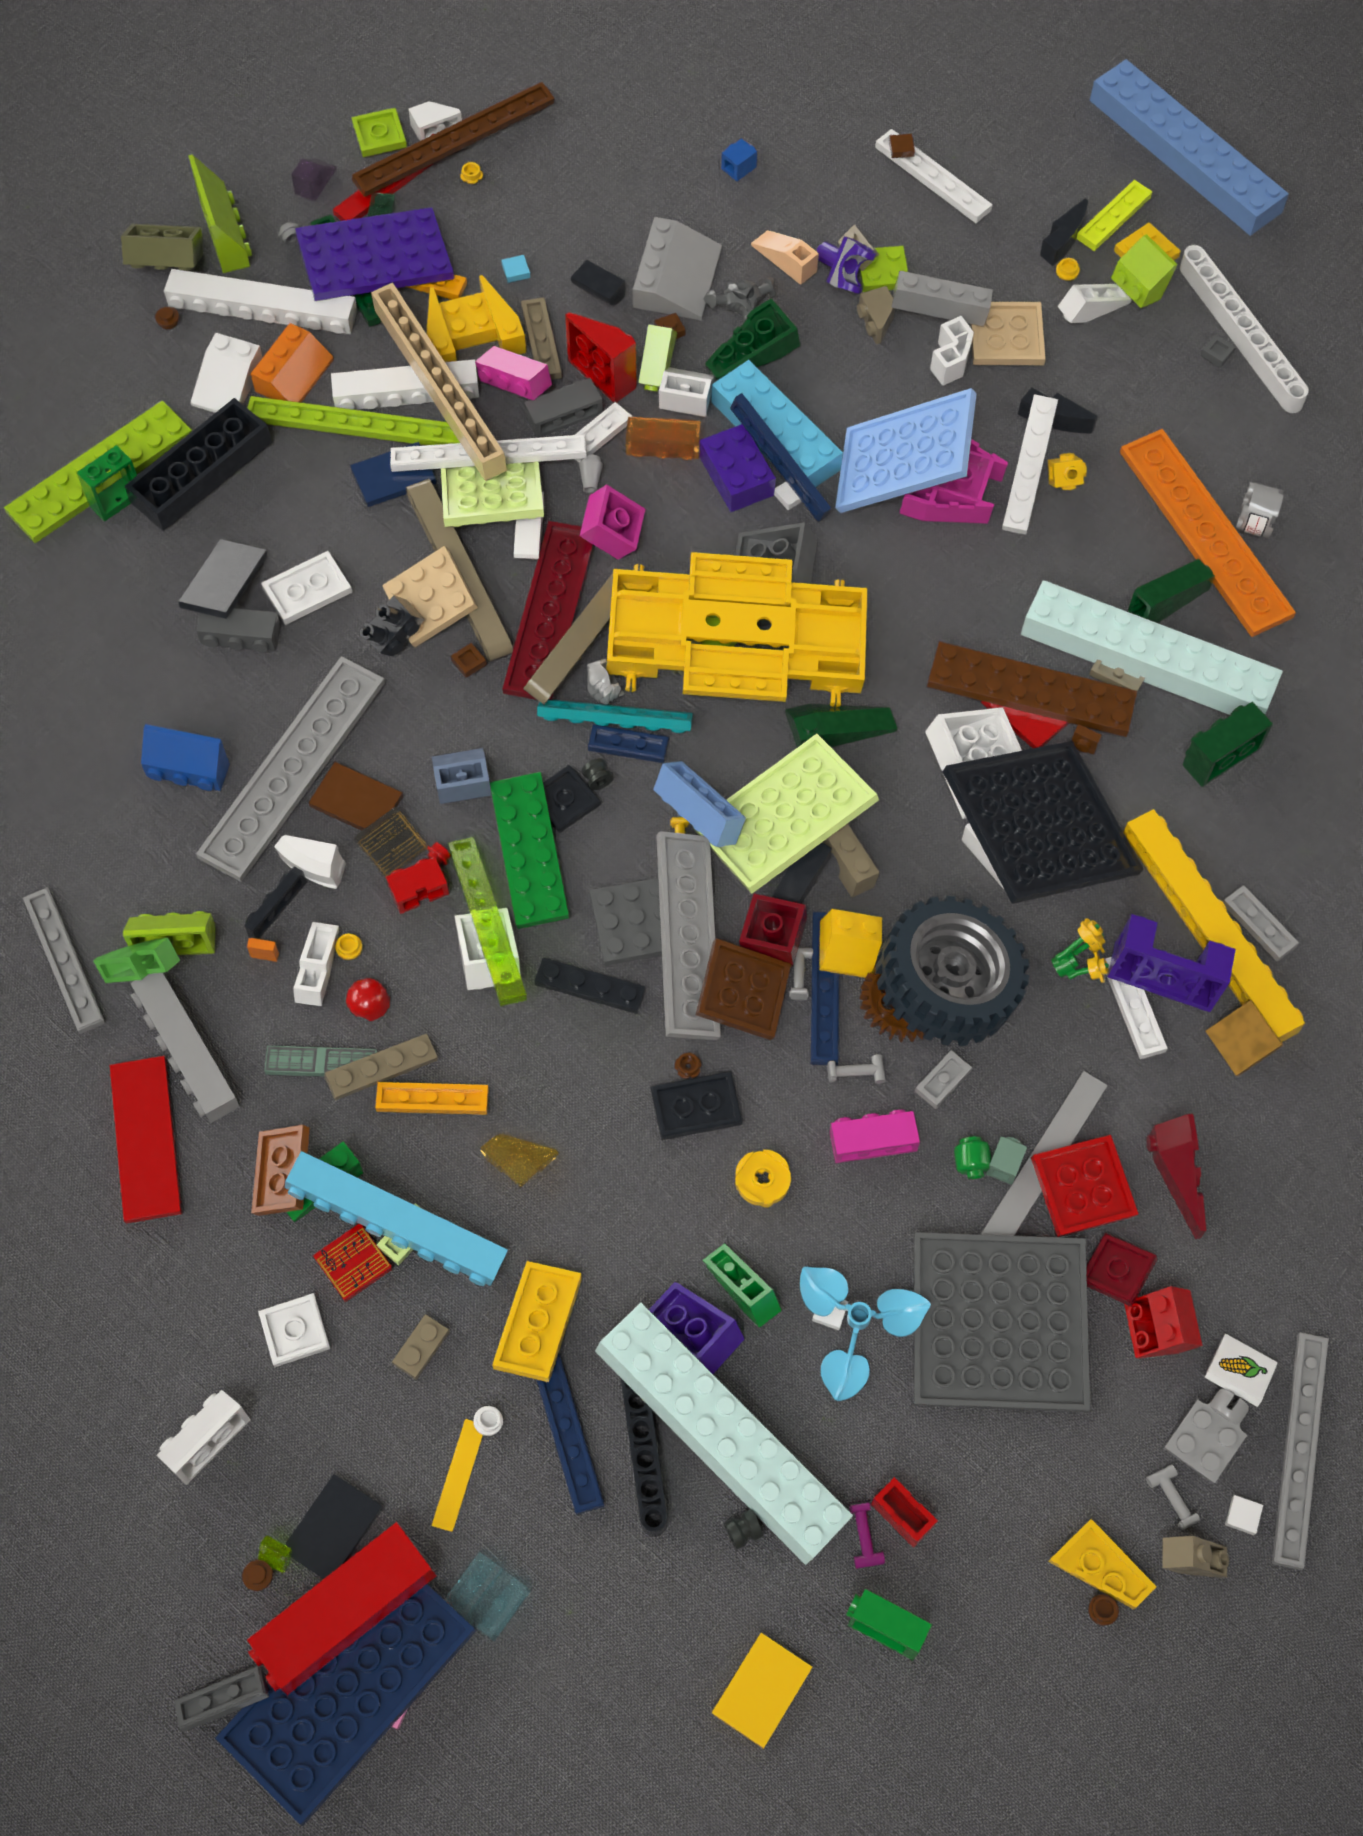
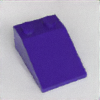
(698, 1325)

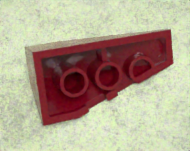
(1173, 1152)

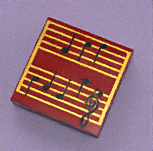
(352, 1262)

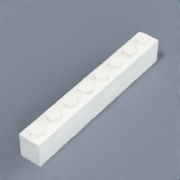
(259, 301)

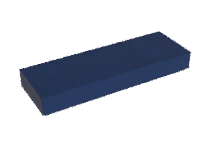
(628, 743)

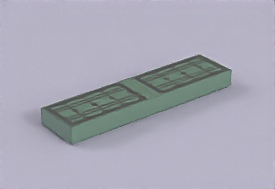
(310, 1060)

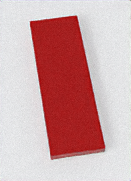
(145, 1140)

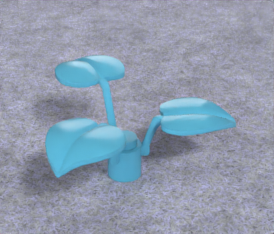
(901, 1314)

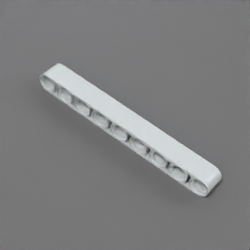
(1244, 329)

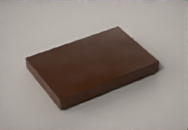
(353, 797)

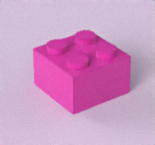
(612, 522)

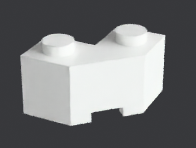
(951, 359)

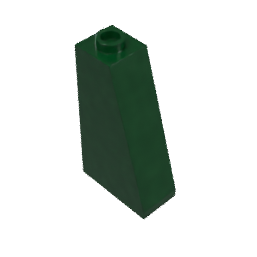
(1171, 591)

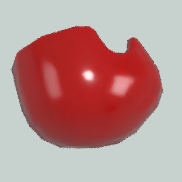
(368, 999)

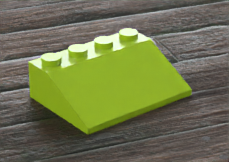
(221, 218)

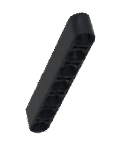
(642, 1475)

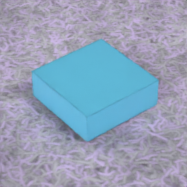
(515, 268)

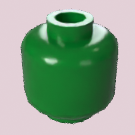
(972, 1157)

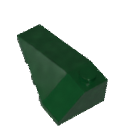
(760, 339)
(839, 724)

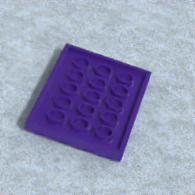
(373, 252)

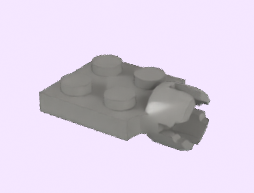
(1210, 1435)

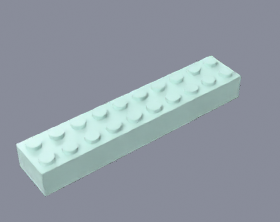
(1148, 650)
(723, 1433)

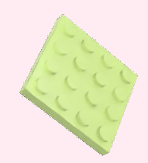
(501, 498)

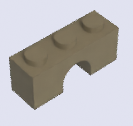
(855, 865)

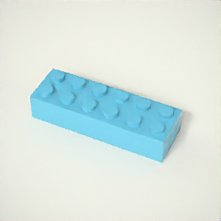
(801, 438)

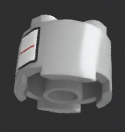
(1259, 509)

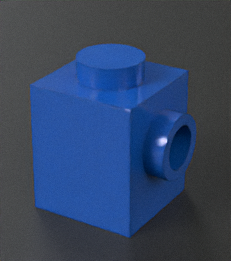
(739, 159)

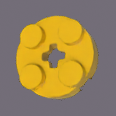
(765, 1193)

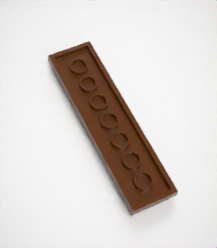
(1032, 689)

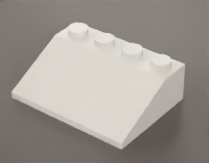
(971, 737)

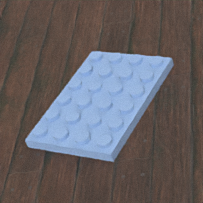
(906, 451)

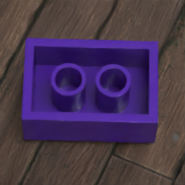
(737, 468)

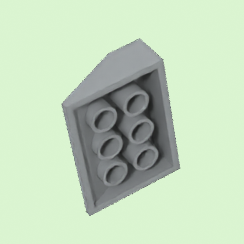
(675, 270)

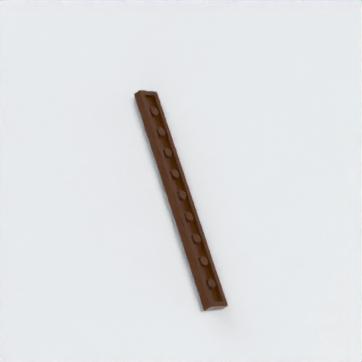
(452, 139)

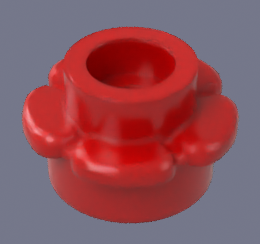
(439, 852)

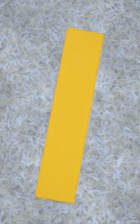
(457, 1477)

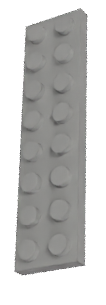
(685, 930)

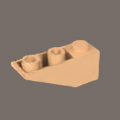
(788, 254)

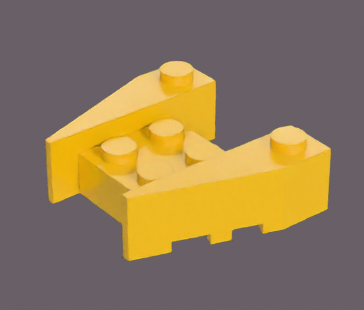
(473, 322)

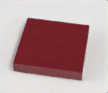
(1119, 1269)

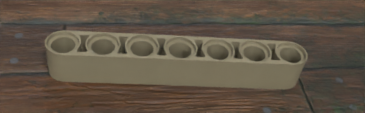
(572, 645)

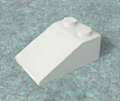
(225, 372)
(473, 961)

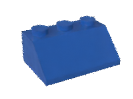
(184, 758)

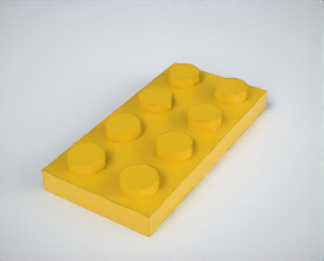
(537, 1321)

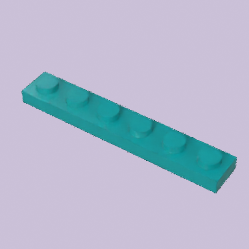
(625, 716)

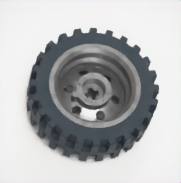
(941, 989)

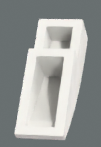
(528, 537)
(316, 964)

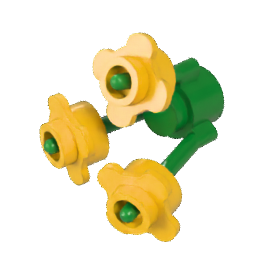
(1066, 961)

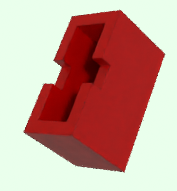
(416, 884)
(903, 1512)

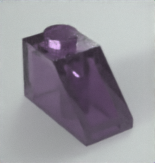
(311, 177)

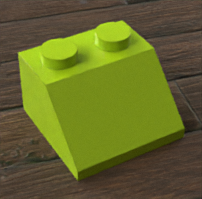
(1144, 272)

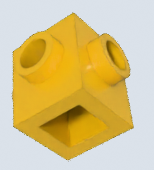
(1066, 471)

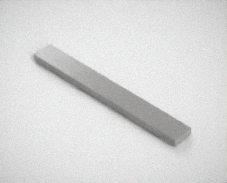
(1059, 1134)
(1300, 1452)

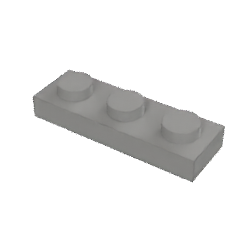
(1260, 923)

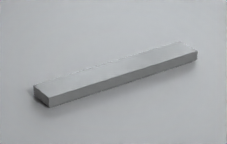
(64, 961)

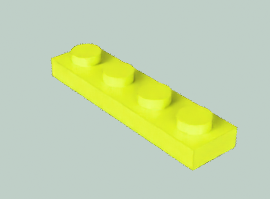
(1114, 215)

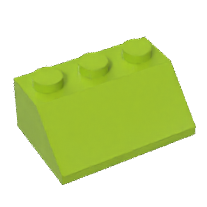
(187, 932)

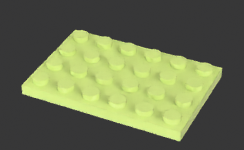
(792, 811)

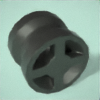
(597, 774)

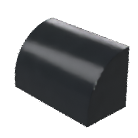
(599, 282)

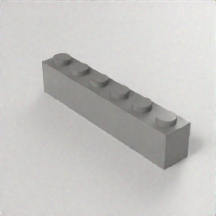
(185, 1047)

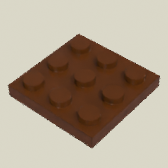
(743, 989)

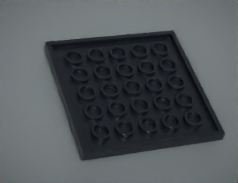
(1042, 821)

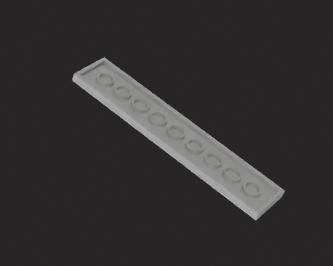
(290, 769)

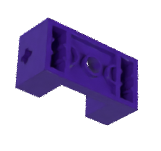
(1145, 967)

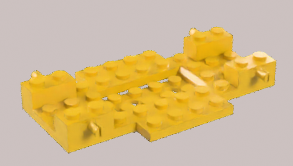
(661, 610)

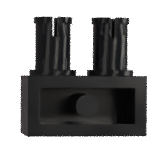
(392, 626)

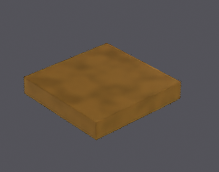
(1244, 1038)

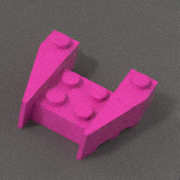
(960, 498)

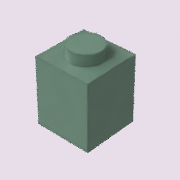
(1007, 1159)

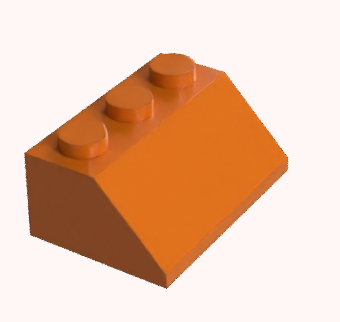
(291, 366)

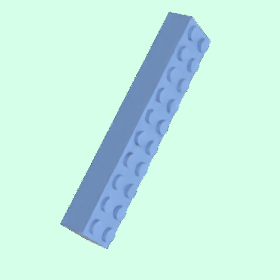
(1188, 147)

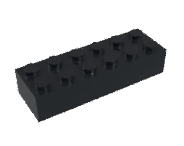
(198, 464)

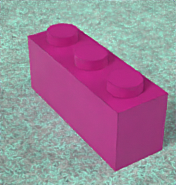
(513, 373)
(874, 1136)

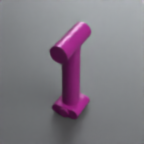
(868, 1556)

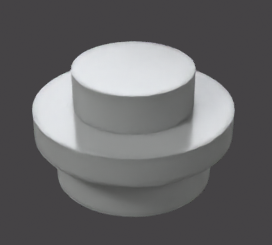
(287, 232)

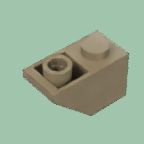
(876, 312)
(1194, 1556)

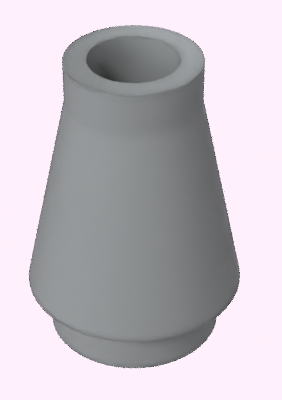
(590, 472)

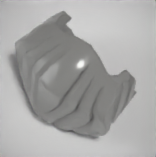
(601, 684)

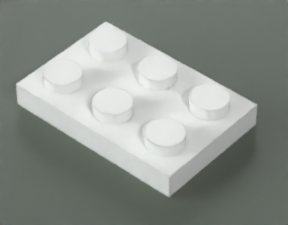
(306, 587)

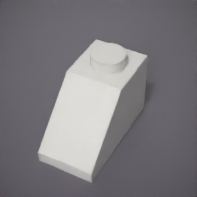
(432, 118)

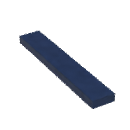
(780, 457)
(823, 1005)
(570, 1441)

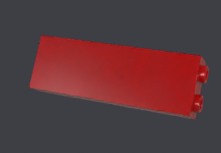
(339, 1609)

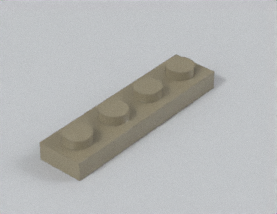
(541, 335)
(380, 1066)

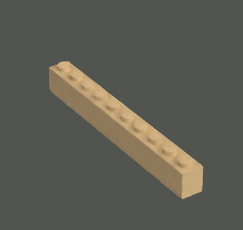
(439, 382)

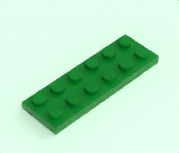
(529, 850)

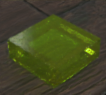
(274, 1553)

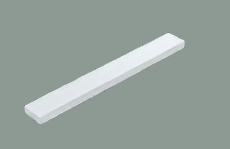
(514, 450)

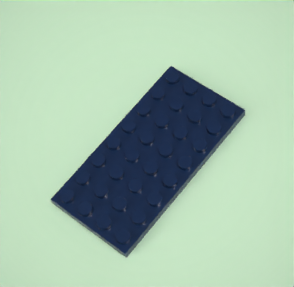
(319, 1732)

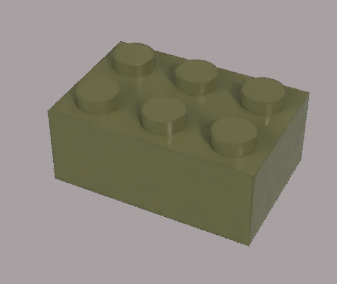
(162, 246)

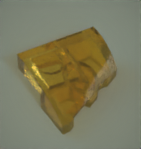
(517, 1157)

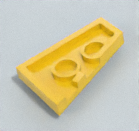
(1102, 1564)

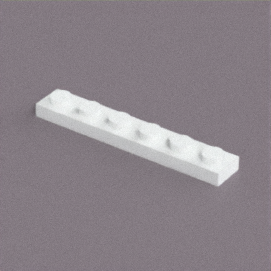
(939, 181)
(1029, 464)

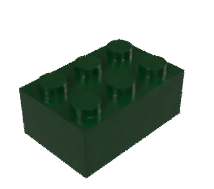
(1226, 743)

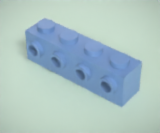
(699, 804)

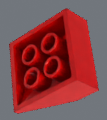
(602, 354)

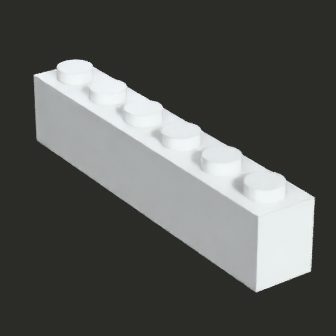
(394, 386)

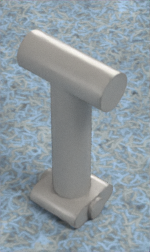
(799, 991)
(875, 1069)
(1163, 1478)

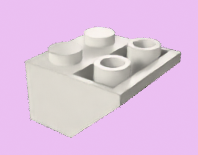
(685, 391)

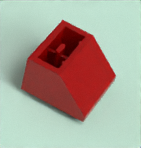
(1163, 1323)

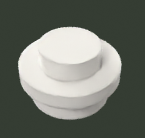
(488, 1420)

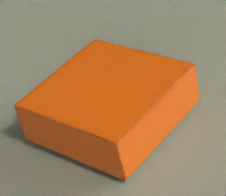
(262, 949)

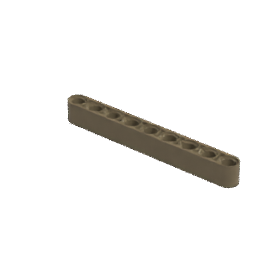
(484, 619)

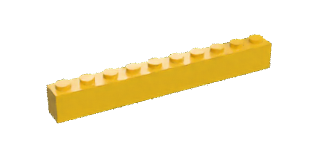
(1209, 920)

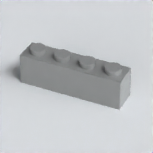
(941, 298)

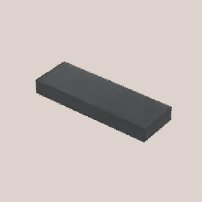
(221, 1698)

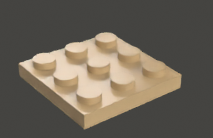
(1010, 335)
(436, 593)

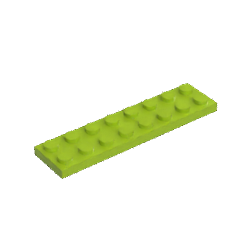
(61, 494)

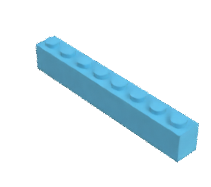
(395, 1219)

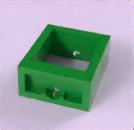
(96, 473)
(888, 1624)

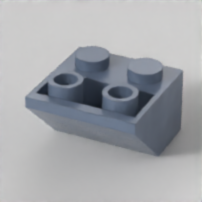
(461, 776)

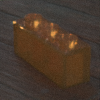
(663, 438)

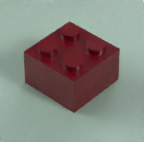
(774, 927)

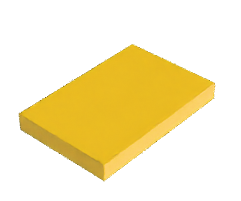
(762, 1690)

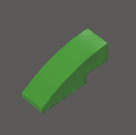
(137, 961)

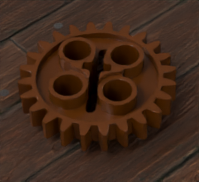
(881, 1016)

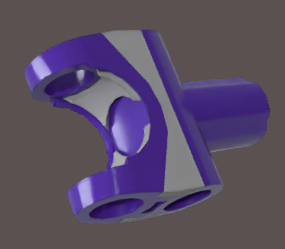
(845, 262)

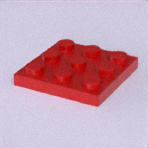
(1084, 1186)

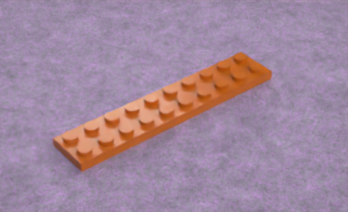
(1207, 532)

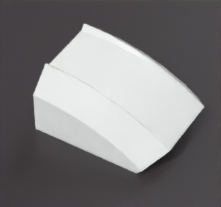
(317, 859)

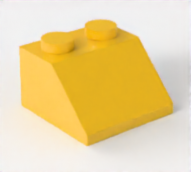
(849, 942)

